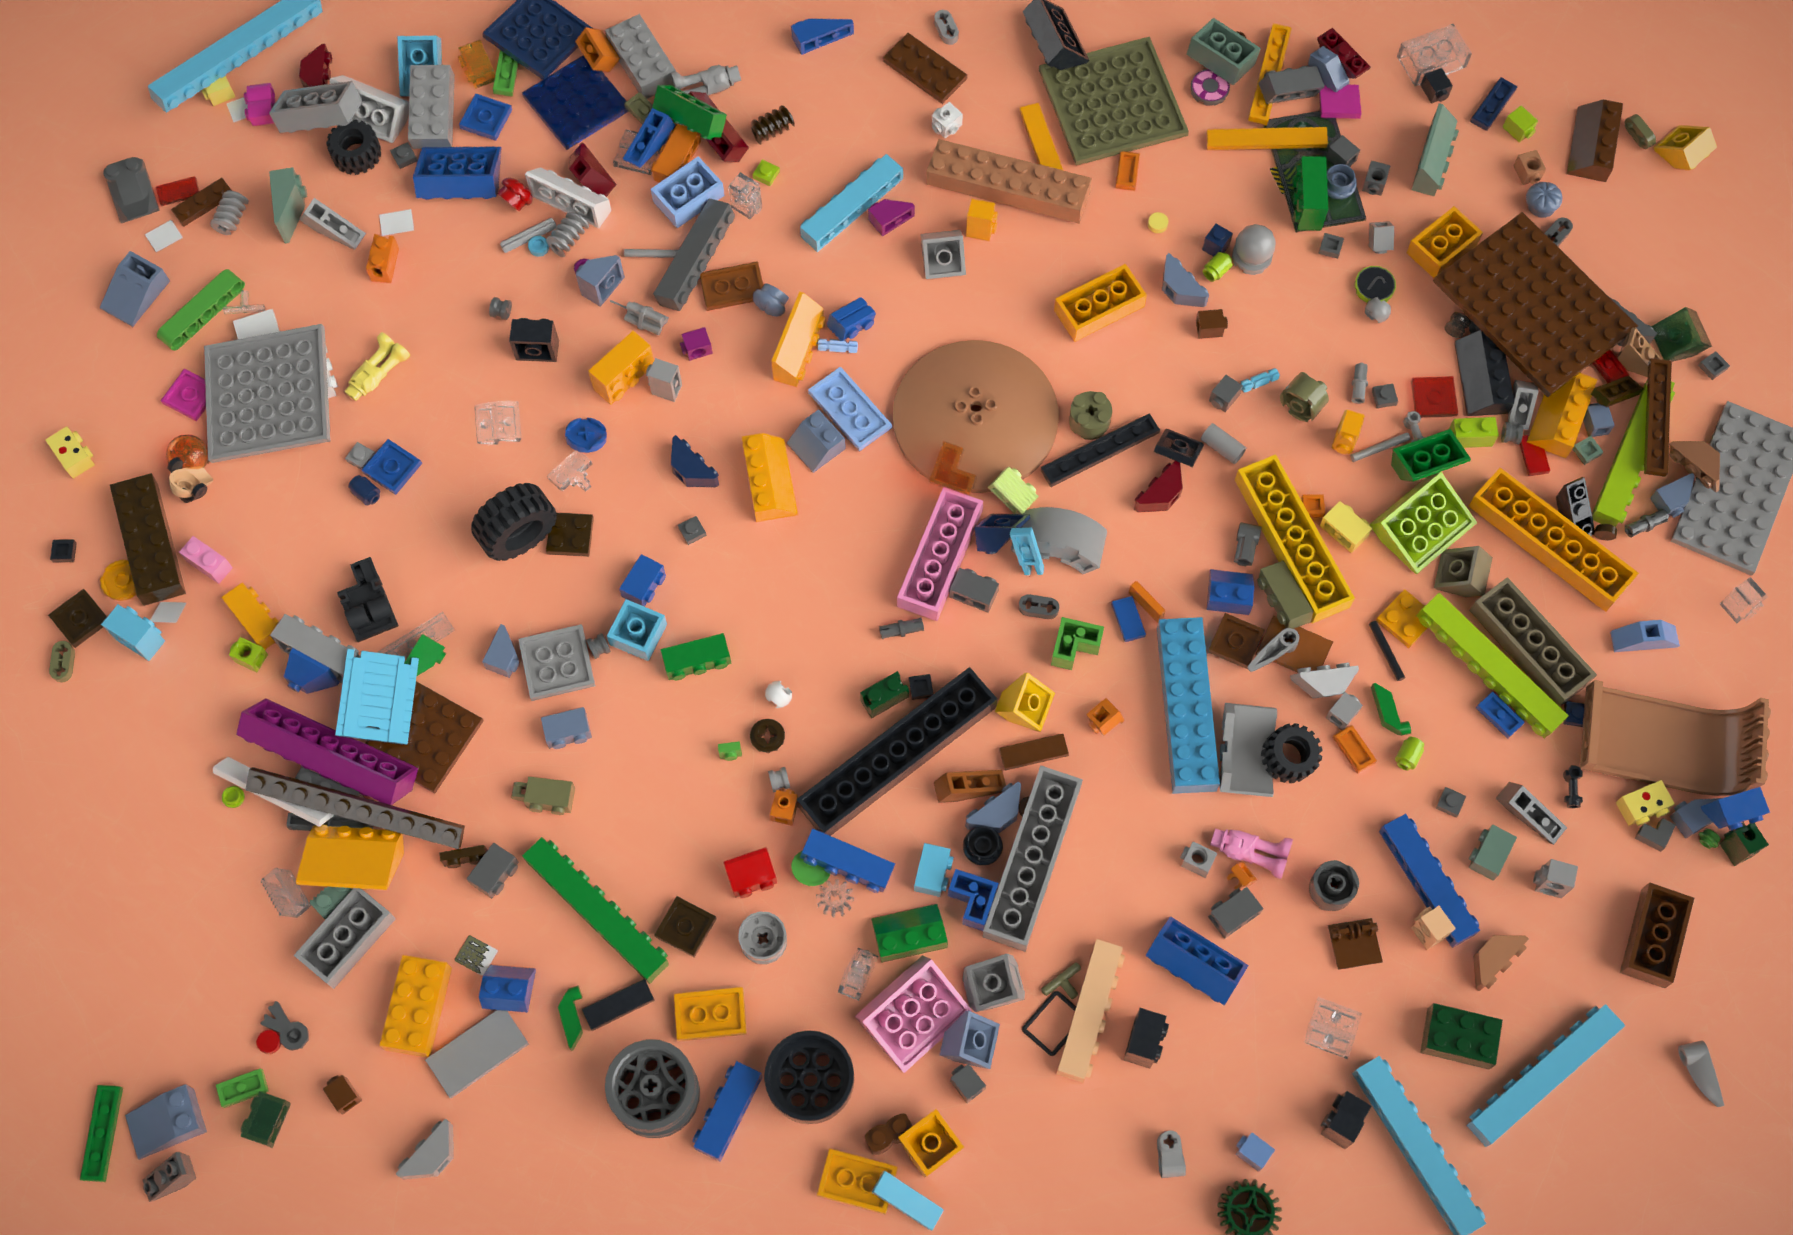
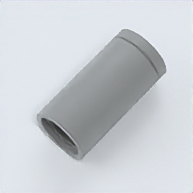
(1223, 443)

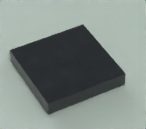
(1179, 447)

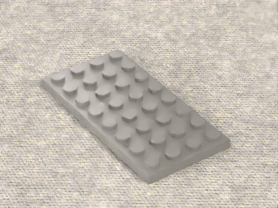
(1753, 481)

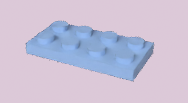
(850, 408)

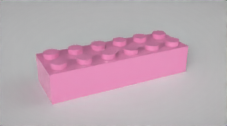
(940, 554)

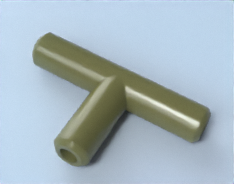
(1062, 980)

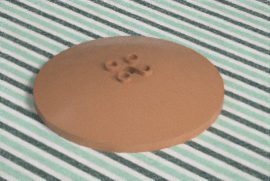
(1009, 431)

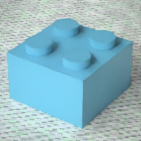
(637, 630)
(133, 631)

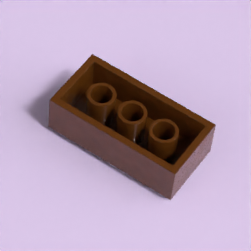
(1657, 935)

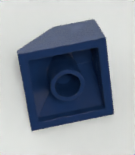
(995, 531)

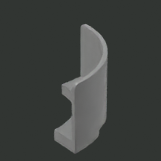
(1067, 536)
(1244, 733)

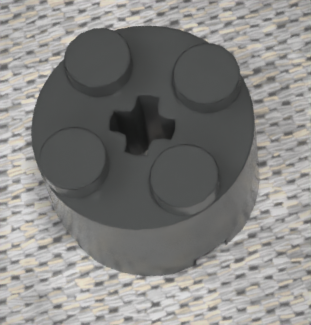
(1338, 874)

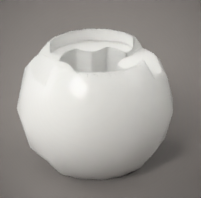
(778, 694)

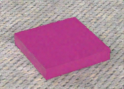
(1340, 104)
(187, 395)

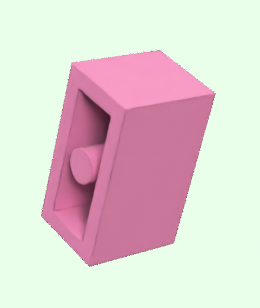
(205, 559)

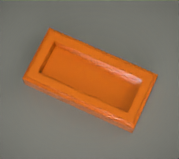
(1127, 171)
(1146, 600)
(1354, 749)

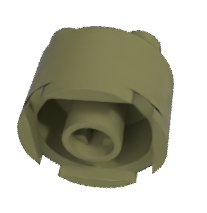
(1305, 397)
(1090, 415)

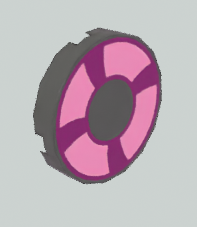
(1209, 88)

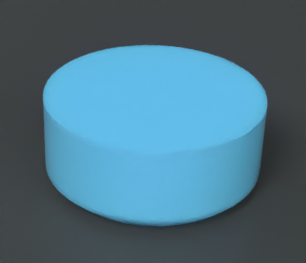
(538, 246)

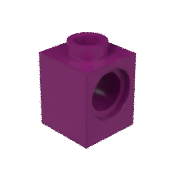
(696, 344)

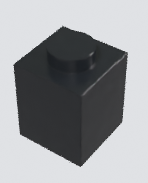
(1436, 85)

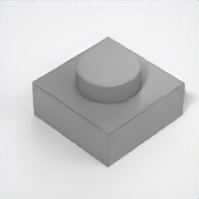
(359, 455)

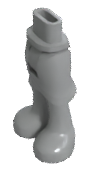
(715, 79)

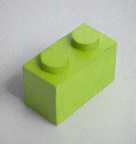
(1475, 431)

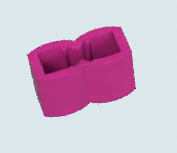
(259, 101)

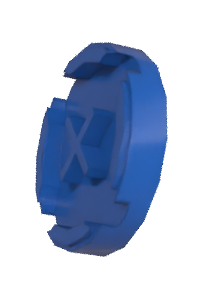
(585, 435)

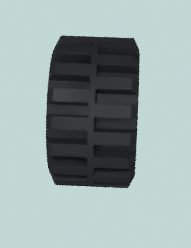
(360, 158)
(1280, 765)

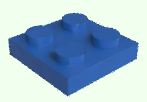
(485, 117)
(391, 466)

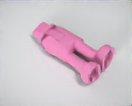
(1241, 846)

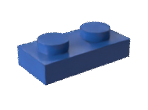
(1500, 715)

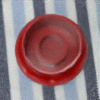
(515, 193)

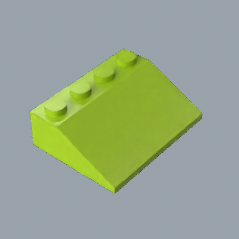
(1424, 522)

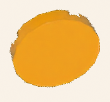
(115, 583)

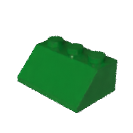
(1428, 456)
(909, 933)

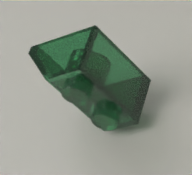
(1681, 335)

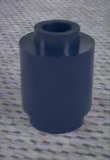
(364, 490)

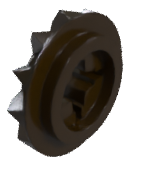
(760, 729)

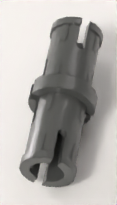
(1646, 523)
(901, 628)

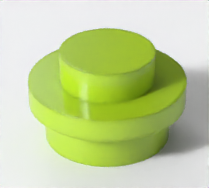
(233, 797)

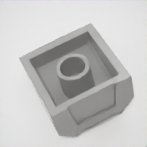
(993, 983)

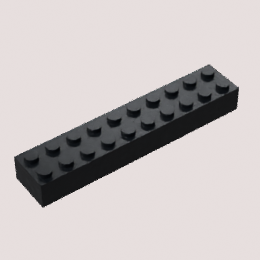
(897, 753)

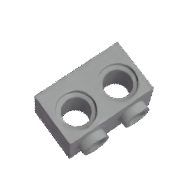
(1555, 878)

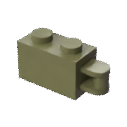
(545, 795)

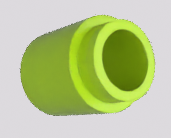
(1217, 266)
(1409, 753)

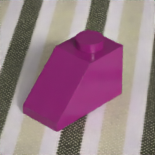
(890, 214)

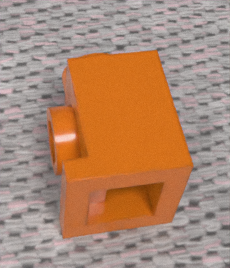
(1104, 717)

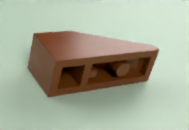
(968, 785)

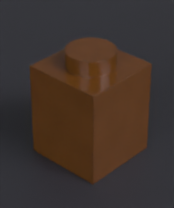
(1211, 323)
(341, 1094)

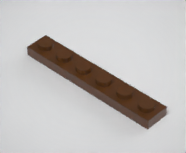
(1657, 417)

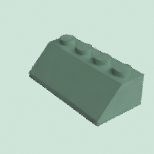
(1435, 152)

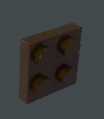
(570, 535)
(78, 618)
(685, 926)

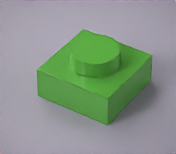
(730, 751)

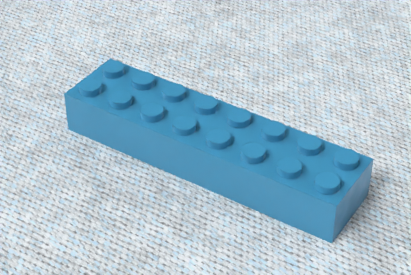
(1187, 705)

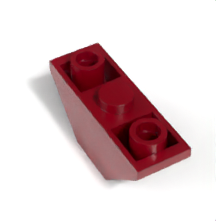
(1351, 61)
(315, 67)
(590, 171)
(1162, 491)

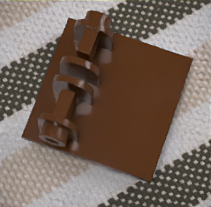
(1355, 943)

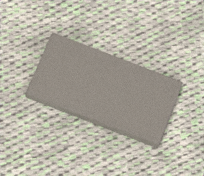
(476, 1052)

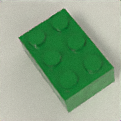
(1311, 193)

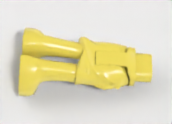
(368, 375)

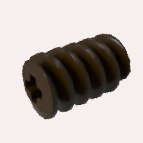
(771, 123)

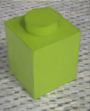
(1520, 124)

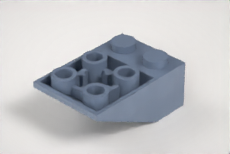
(133, 288)

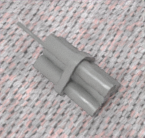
(644, 317)

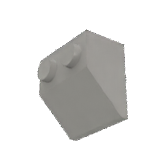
(943, 254)

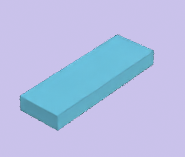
(907, 1200)

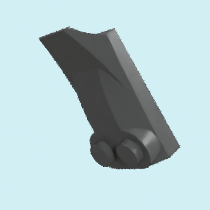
(131, 189)

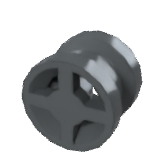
(500, 308)
(1512, 433)
(598, 645)

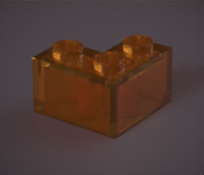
(947, 473)

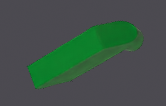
(1388, 712)
(570, 1016)

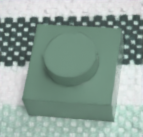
(1587, 450)

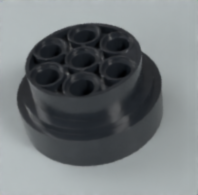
(811, 1045)

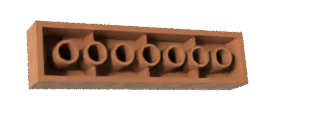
(1009, 181)

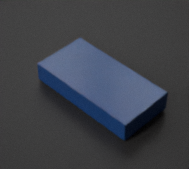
(1128, 619)

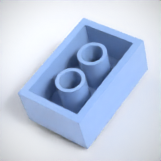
(687, 191)

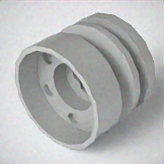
(760, 925)

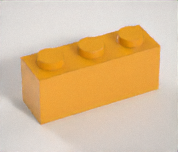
(251, 614)

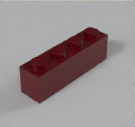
(730, 145)

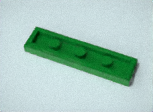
(101, 1133)

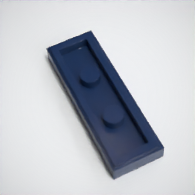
(1493, 104)

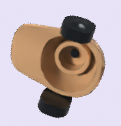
(187, 483)

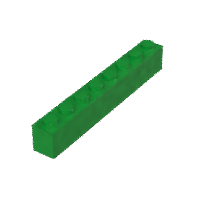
(596, 910)

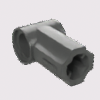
(1247, 539)

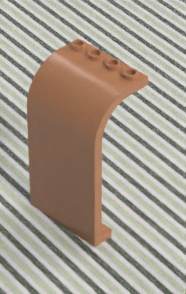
(1675, 742)

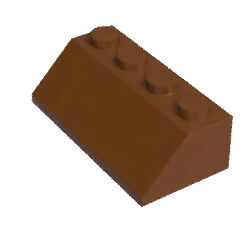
(1595, 140)

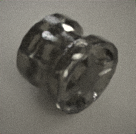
(1457, 325)

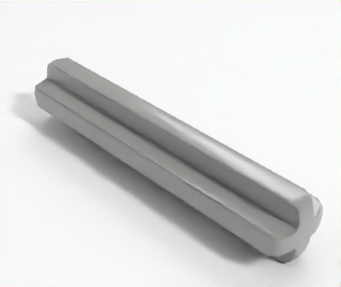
(524, 236)

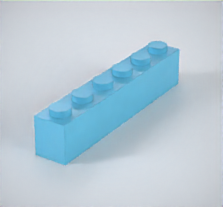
(851, 202)

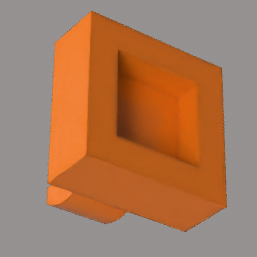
(1243, 874)

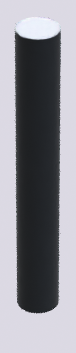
(1387, 650)

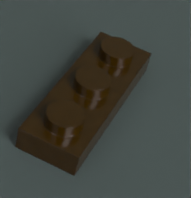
(1616, 391)

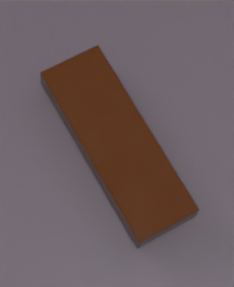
(1034, 752)

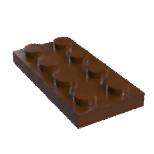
(925, 68)

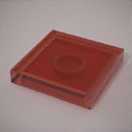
(1434, 396)

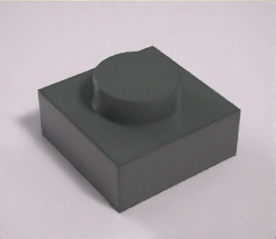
(403, 155)
(1331, 245)
(1714, 365)
(1385, 396)
(692, 530)
(1451, 802)

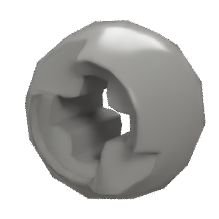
(1378, 310)

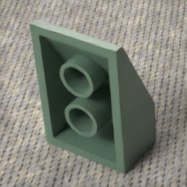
(287, 200)

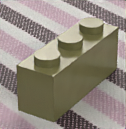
(1285, 595)

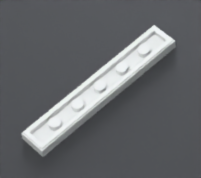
(238, 773)

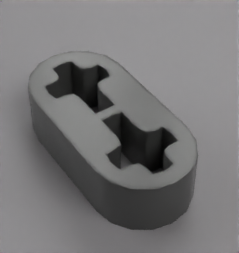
(1560, 236)
(1041, 609)

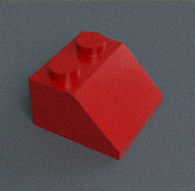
(750, 873)

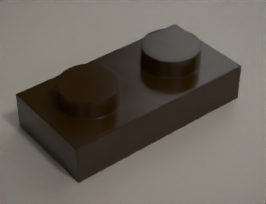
(455, 858)

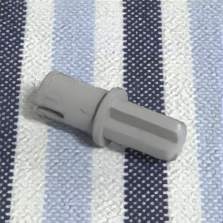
(1359, 383)

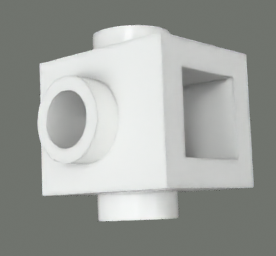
(947, 120)

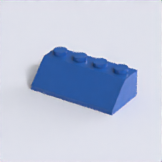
(1197, 960)

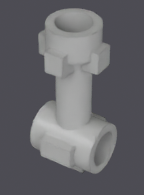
(1411, 422)

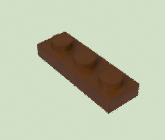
(200, 202)

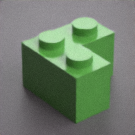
(1074, 637)

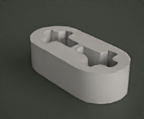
(943, 28)

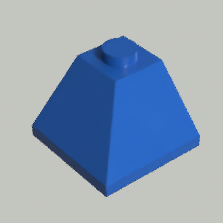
(308, 674)

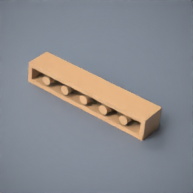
(1089, 1011)

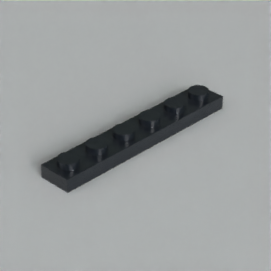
(1100, 450)

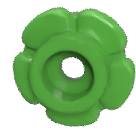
(1709, 838)

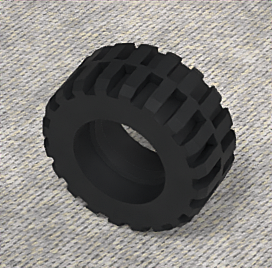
(513, 521)

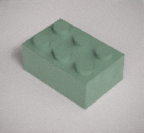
(1223, 51)

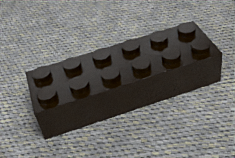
(147, 539)

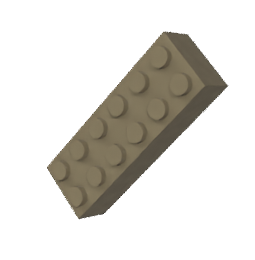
(1532, 642)

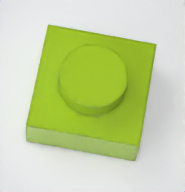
(766, 172)

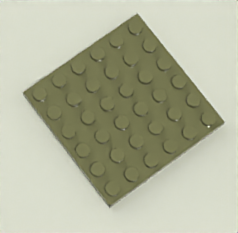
(1114, 102)

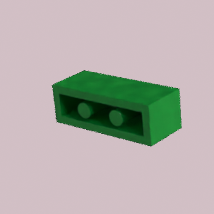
(696, 657)

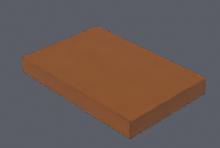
(730, 285)
(1310, 651)

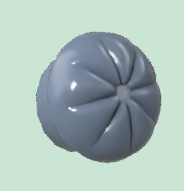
(1341, 181)
(1543, 199)
(770, 300)

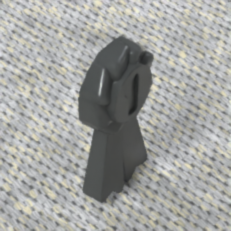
(292, 1034)

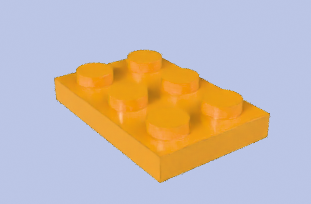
(710, 1014)
(852, 1179)

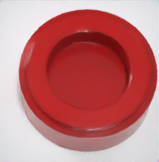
(268, 1042)

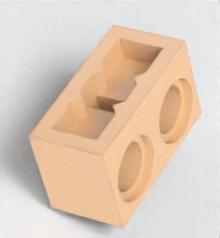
(1432, 927)

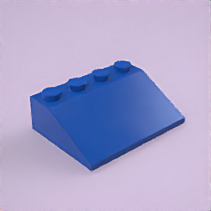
(457, 172)

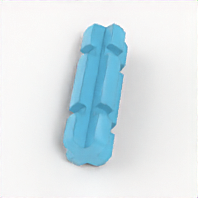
(1260, 380)

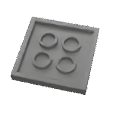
(556, 662)

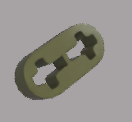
(1640, 131)
(58, 661)

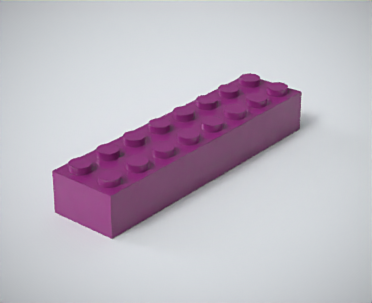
(332, 756)

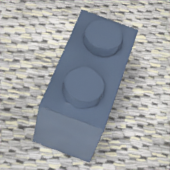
(566, 728)

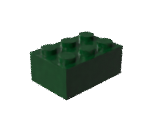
(1461, 1036)

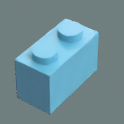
(932, 870)

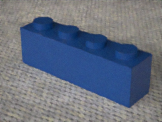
(847, 861)
(728, 1111)

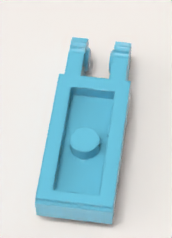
(1027, 550)

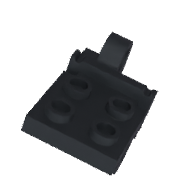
(367, 603)

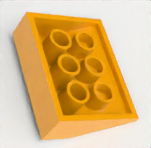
(350, 857)

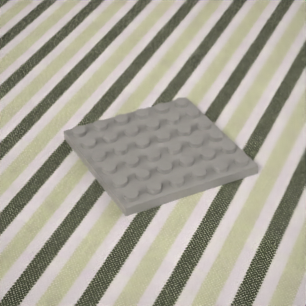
(266, 393)

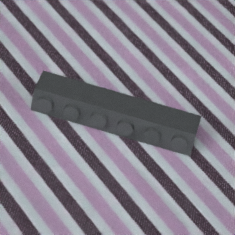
(694, 254)

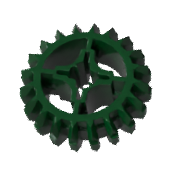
(1239, 1209)

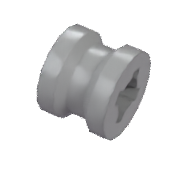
(779, 779)

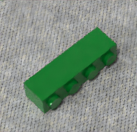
(689, 111)

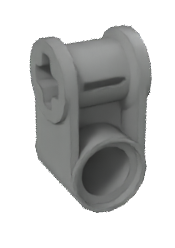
(1171, 1159)

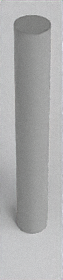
(657, 253)
(1380, 447)

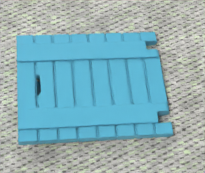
(377, 694)

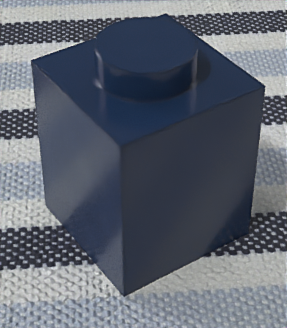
(1217, 240)

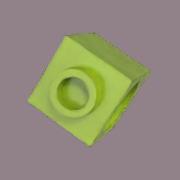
(253, 660)

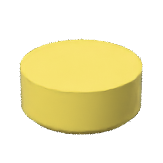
(1158, 222)

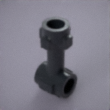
(1572, 776)

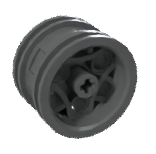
(642, 1083)

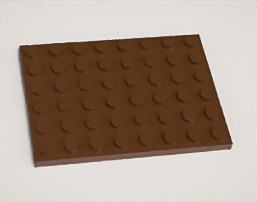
(1535, 304)

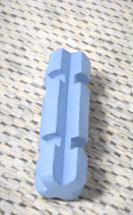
(837, 345)

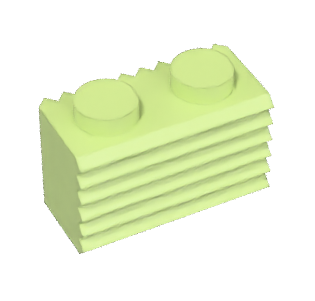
(1013, 490)

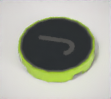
(1375, 282)

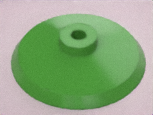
(808, 874)

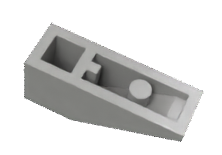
(331, 224)

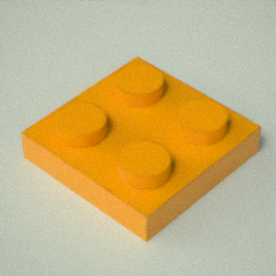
(1401, 619)

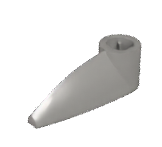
(1275, 649)
(1701, 1068)

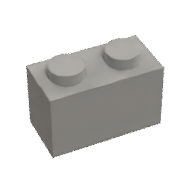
(664, 379)

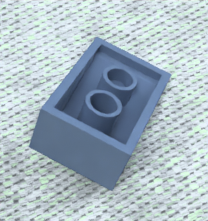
(166, 1121)

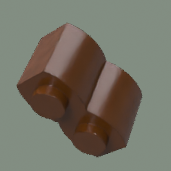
(884, 1136)

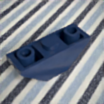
(690, 466)

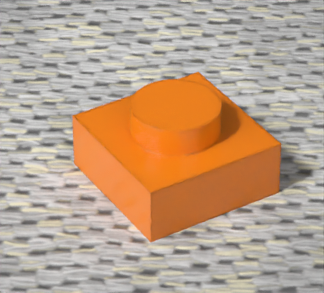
(1314, 504)

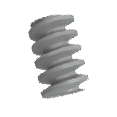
(229, 212)
(565, 232)

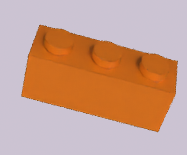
(676, 153)

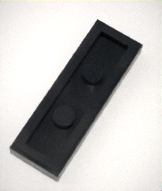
(618, 1005)

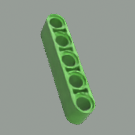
(200, 309)

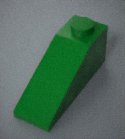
(428, 652)

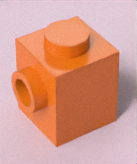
(784, 807)

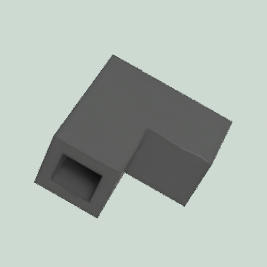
(1657, 837)

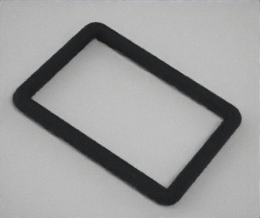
(1037, 1013)

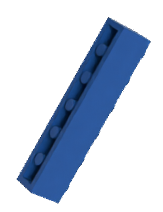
(1427, 876)

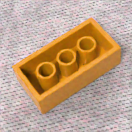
(1100, 302)
(415, 1006)

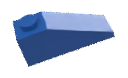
(820, 32)
(650, 138)

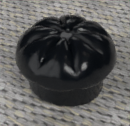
(982, 846)

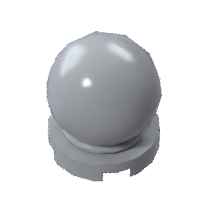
(1254, 249)

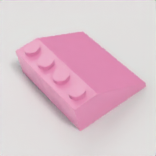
(912, 1013)

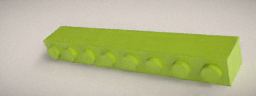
(1625, 468)
(1492, 666)

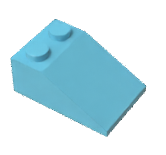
(416, 51)

